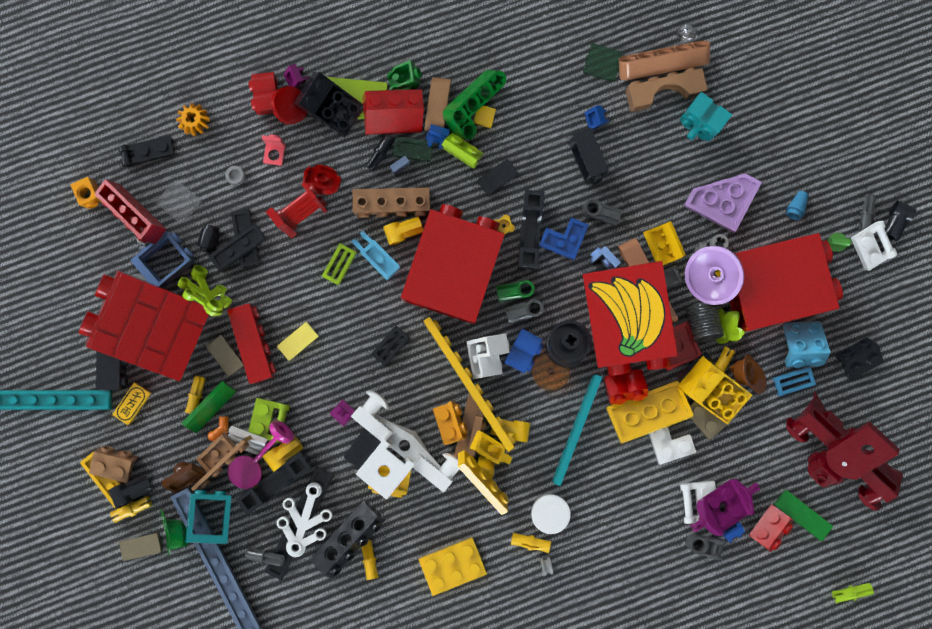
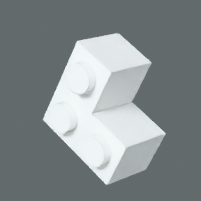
(485, 355)

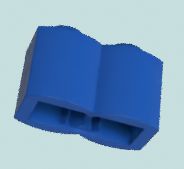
(523, 351)

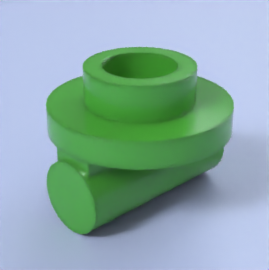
(838, 242)

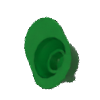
(175, 533)

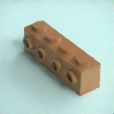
(391, 201)

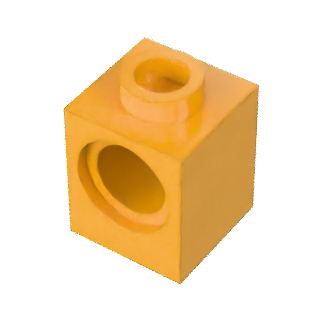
(80, 189)

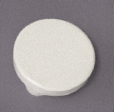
(550, 514)

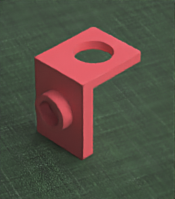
(273, 142)

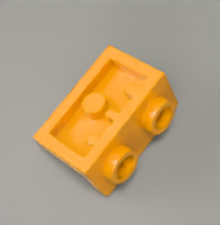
(450, 423)

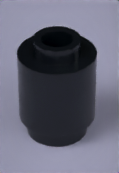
(208, 238)

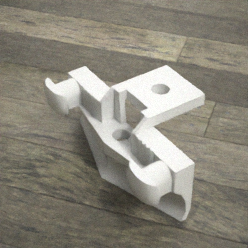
(390, 437)

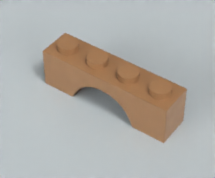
(688, 84)

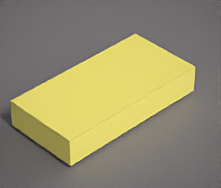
(297, 341)

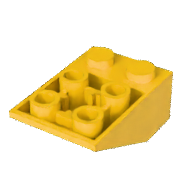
(714, 390)

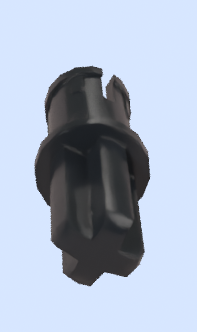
(380, 152)

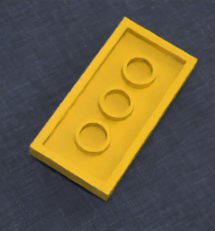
(656, 411)

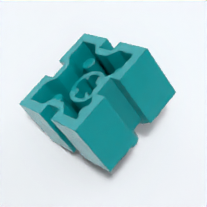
(704, 118)

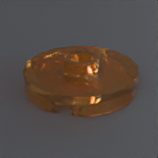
(547, 381)

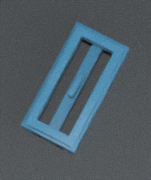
(778, 385)

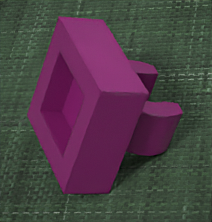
(293, 76)
(342, 412)

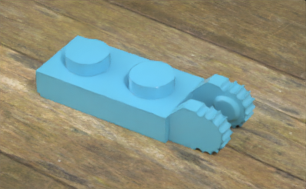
(377, 257)

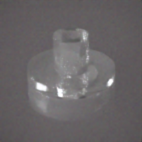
(686, 33)

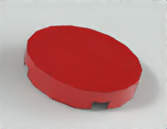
(284, 108)
(322, 179)

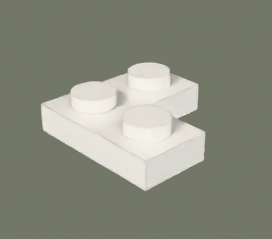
(670, 449)

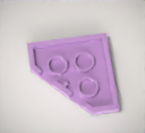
(724, 200)

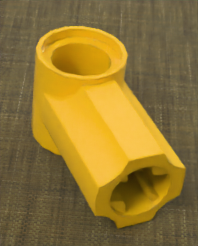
(398, 232)
(518, 429)
(279, 455)

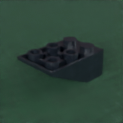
(329, 104)

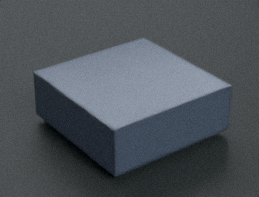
(400, 165)

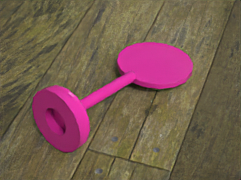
(245, 470)

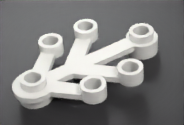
(303, 522)

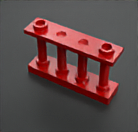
(297, 210)

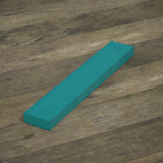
(55, 399)
(576, 429)

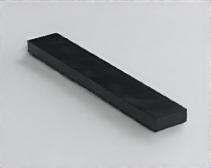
(322, 477)

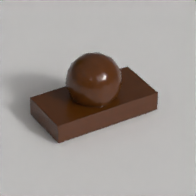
(183, 476)

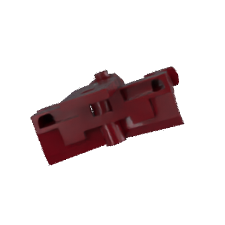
(847, 455)

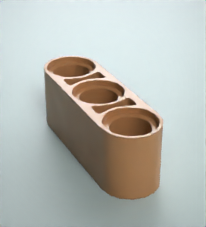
(437, 102)

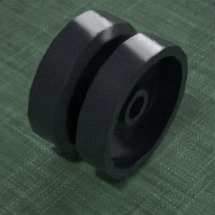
(578, 344)

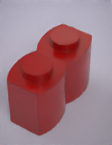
(263, 88)
(626, 387)

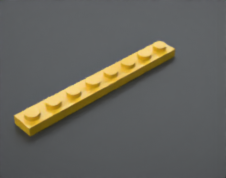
(474, 390)

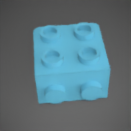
(806, 344)

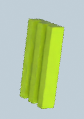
(345, 268)

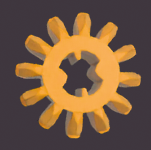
(200, 117)

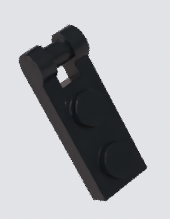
(147, 151)

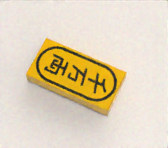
(132, 403)

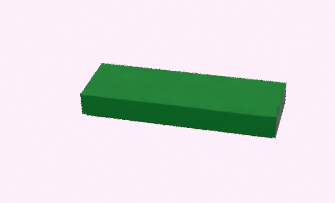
(209, 407)
(803, 515)

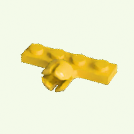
(481, 476)

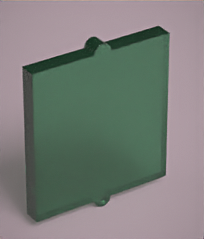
(602, 62)

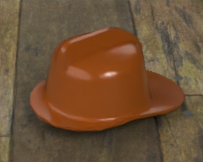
(749, 373)

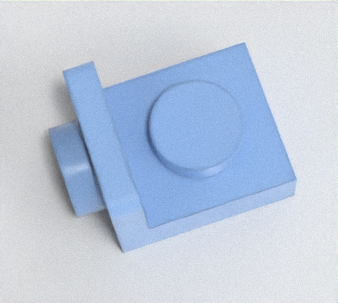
(608, 258)

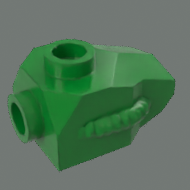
(404, 76)

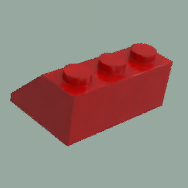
(393, 111)

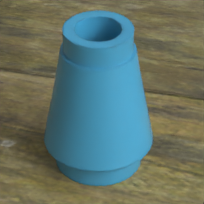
(797, 207)

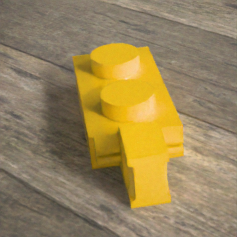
(489, 448)

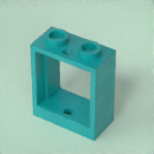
(211, 539)

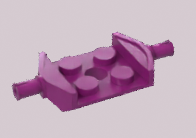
(737, 504)

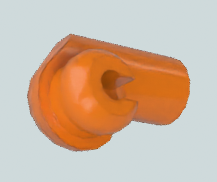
(223, 428)

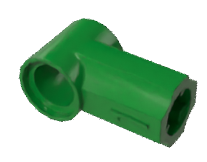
(512, 291)

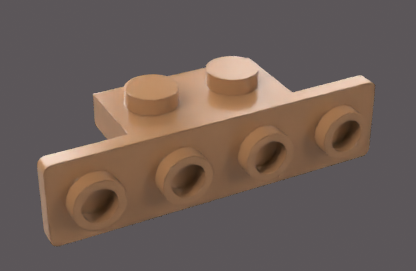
(474, 421)
(218, 454)

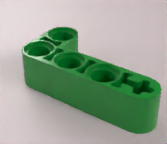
(478, 94)

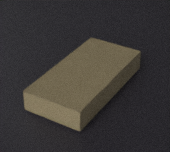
(225, 355)
(140, 546)

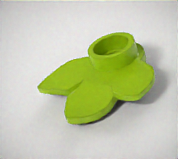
(730, 326)

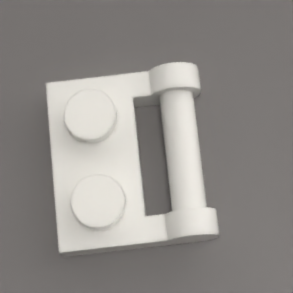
(868, 248)
(701, 490)

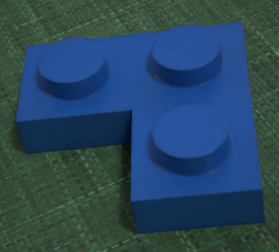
(567, 244)

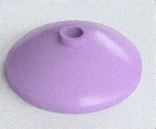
(702, 277)

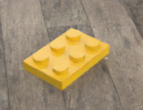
(452, 566)

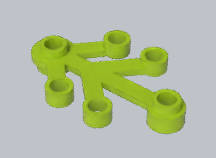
(212, 306)

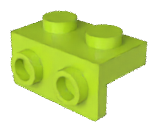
(462, 150)

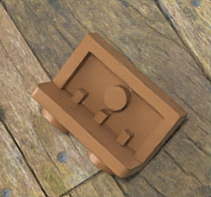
(112, 464)

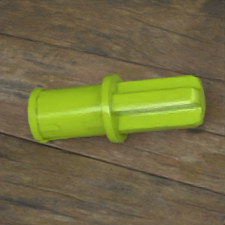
(852, 592)

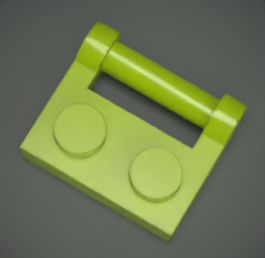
(263, 416)

